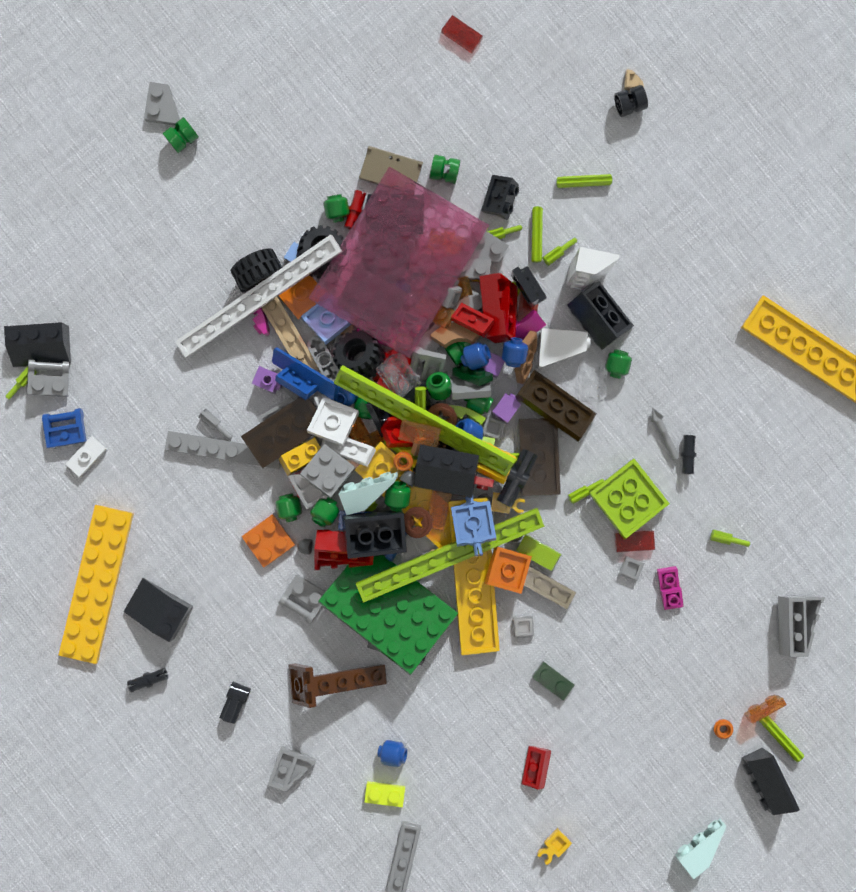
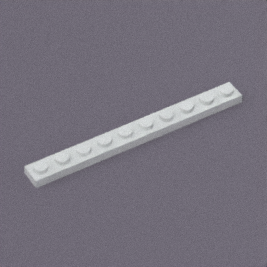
(259, 296)

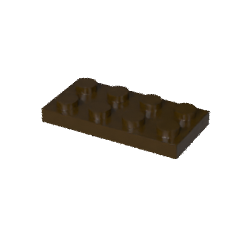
(556, 405)
(280, 431)
(541, 439)

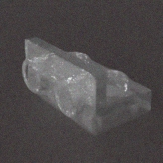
(398, 374)
(591, 382)

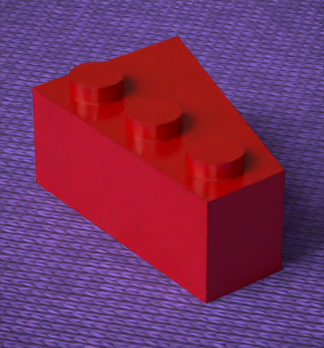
(499, 303)
(331, 551)

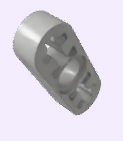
(318, 356)

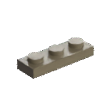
(549, 588)

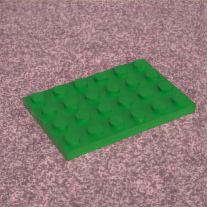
(398, 623)

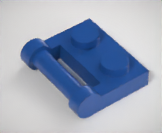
(65, 434)

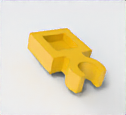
(497, 506)
(556, 844)

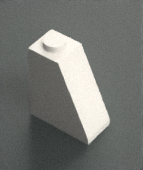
(560, 345)

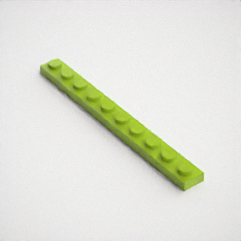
(409, 411)
(445, 557)

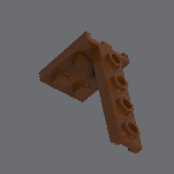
(307, 687)

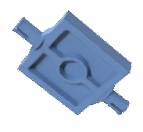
(473, 524)

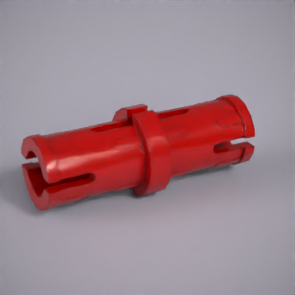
(355, 208)

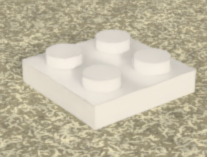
(333, 421)

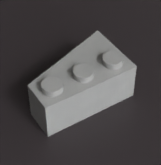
(796, 623)

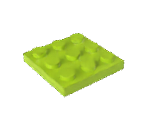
(629, 498)

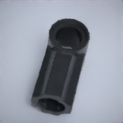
(235, 700)

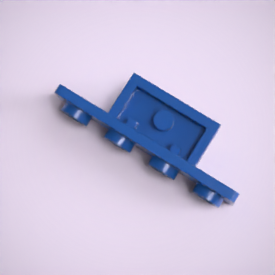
(300, 377)

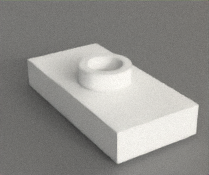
(86, 456)

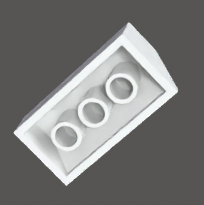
(589, 267)

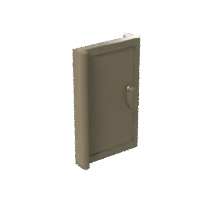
(379, 160)

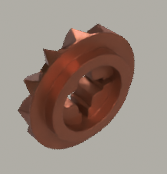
(446, 410)
(418, 512)

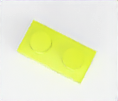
(384, 794)

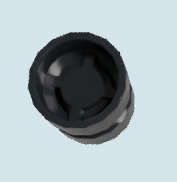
(633, 100)

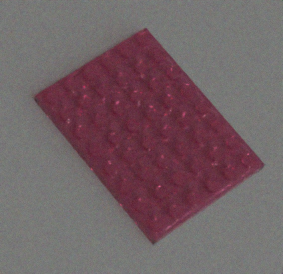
(399, 262)

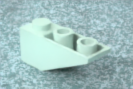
(361, 495)
(699, 853)

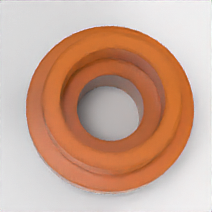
(403, 467)
(727, 733)

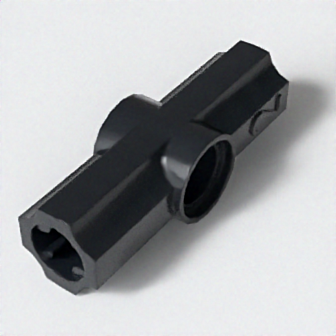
(517, 477)

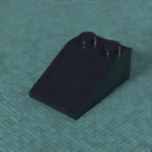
(158, 610)

